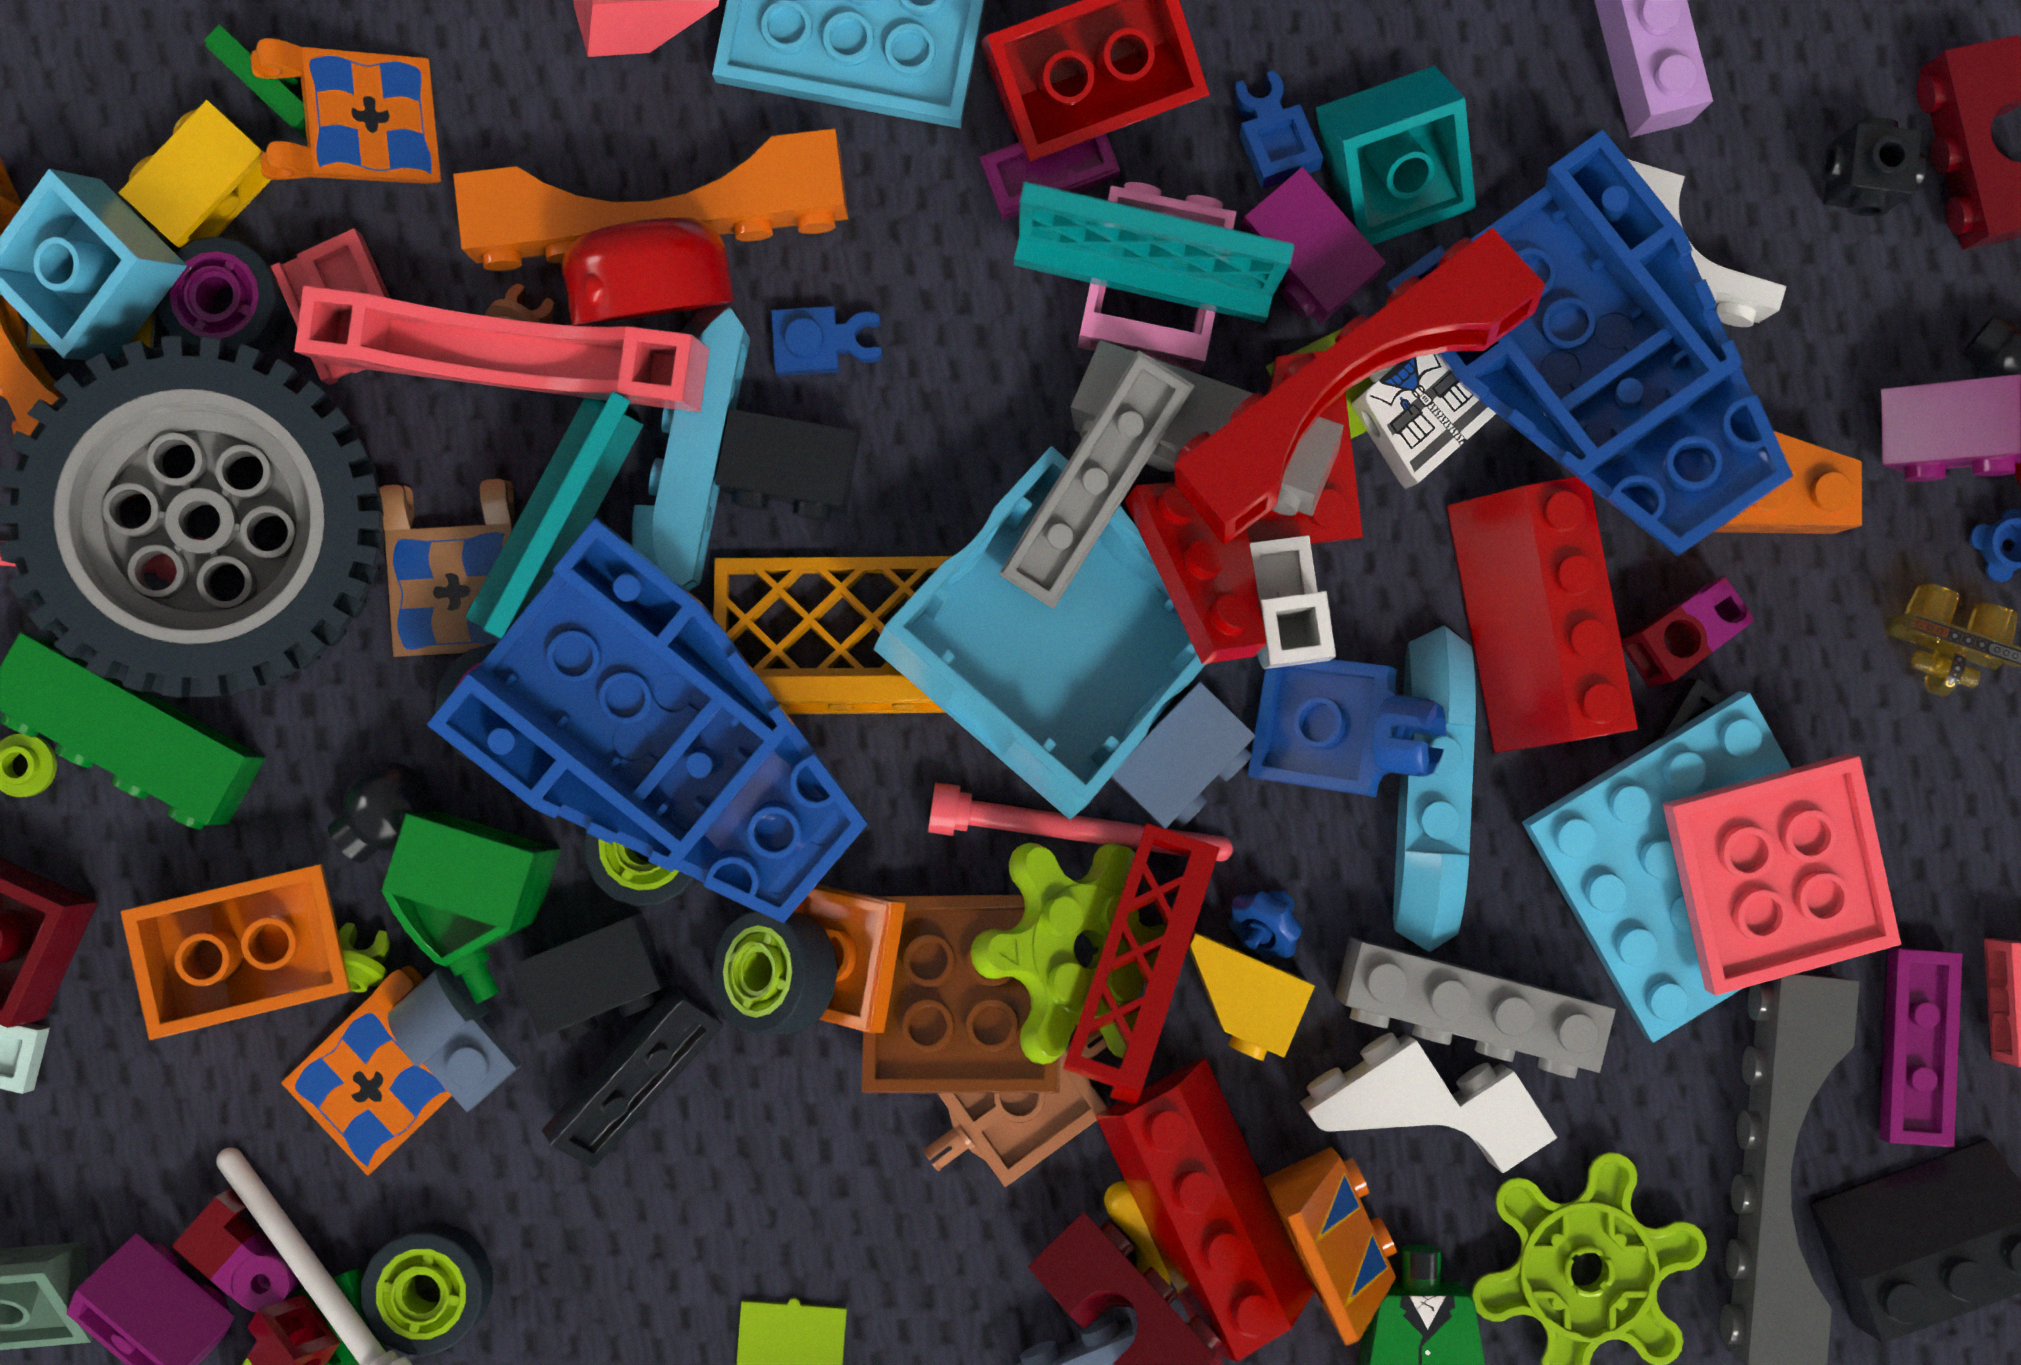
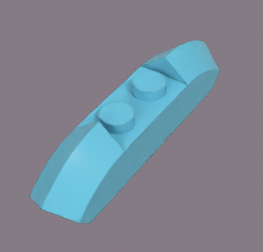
(680, 524)
(1437, 807)

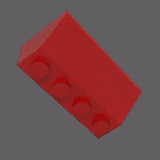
(1541, 615)
(1208, 1209)

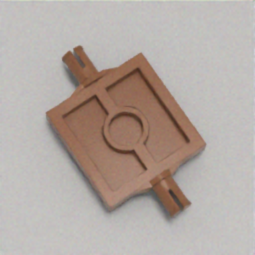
(1020, 1129)

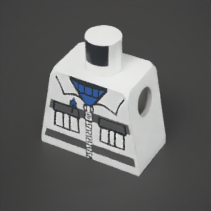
(1418, 415)

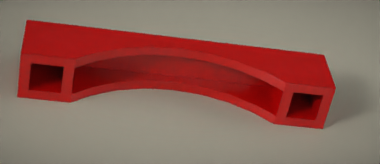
(1460, 306)

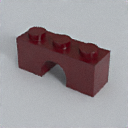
(1963, 95)
(1091, 1274)

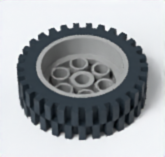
(110, 443)

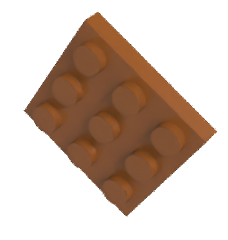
(944, 1019)

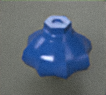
(1265, 924)

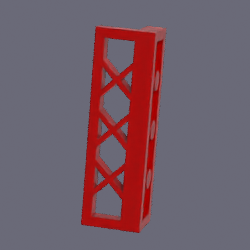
(1161, 980)

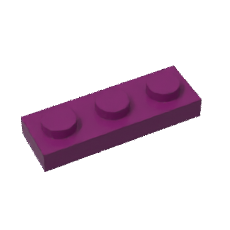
(1920, 1047)

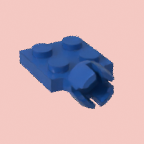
(1341, 728)

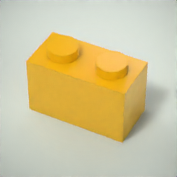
(197, 177)

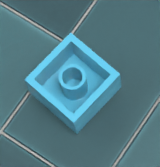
(83, 266)

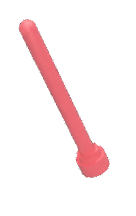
(957, 810)

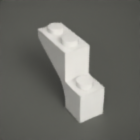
(1403, 1089)

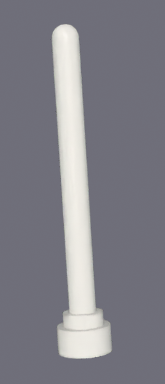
(303, 1261)

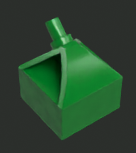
(465, 889)

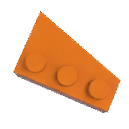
(1817, 500)

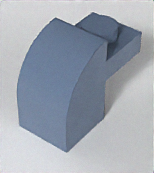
(446, 1033)

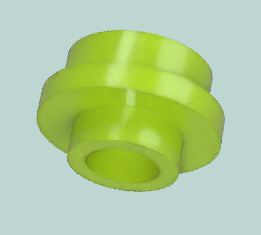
(40, 769)

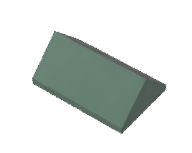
(37, 1294)

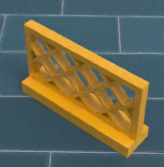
(827, 688)

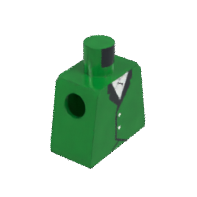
(1423, 1318)

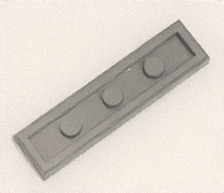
(1096, 479)

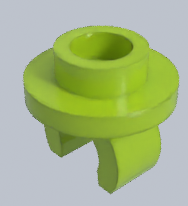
(364, 966)

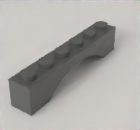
(1799, 1037)

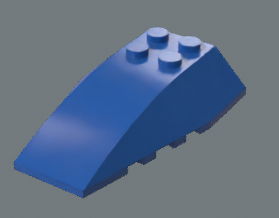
(1624, 356)
(652, 732)

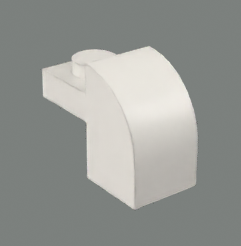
(1291, 608)

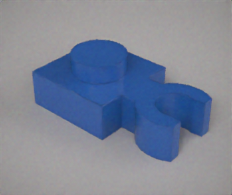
(1275, 137)
(812, 340)

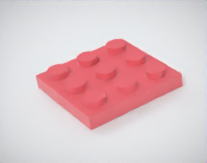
(1782, 874)

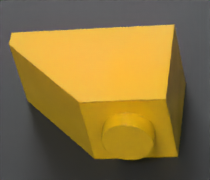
(1250, 997)

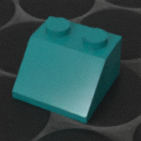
(1399, 154)

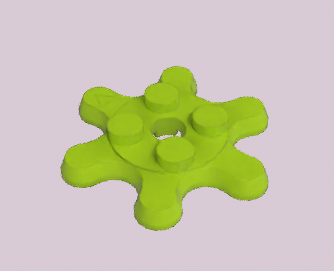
(1042, 946)
(1632, 1257)

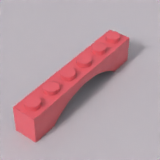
(464, 347)

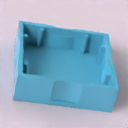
(1042, 686)

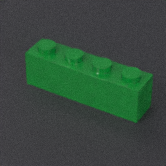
(126, 732)

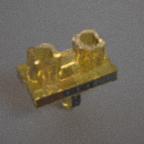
(1983, 643)

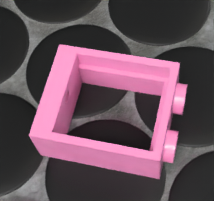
(1162, 343)

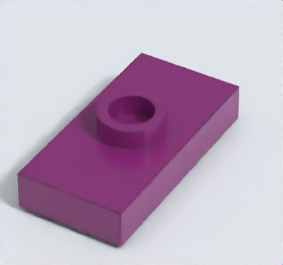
(1065, 170)

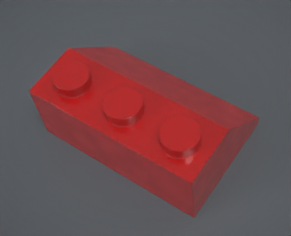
(1092, 70)

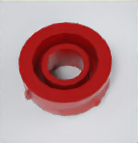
(646, 270)

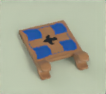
(441, 571)

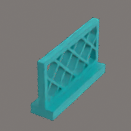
(1149, 253)
(557, 510)

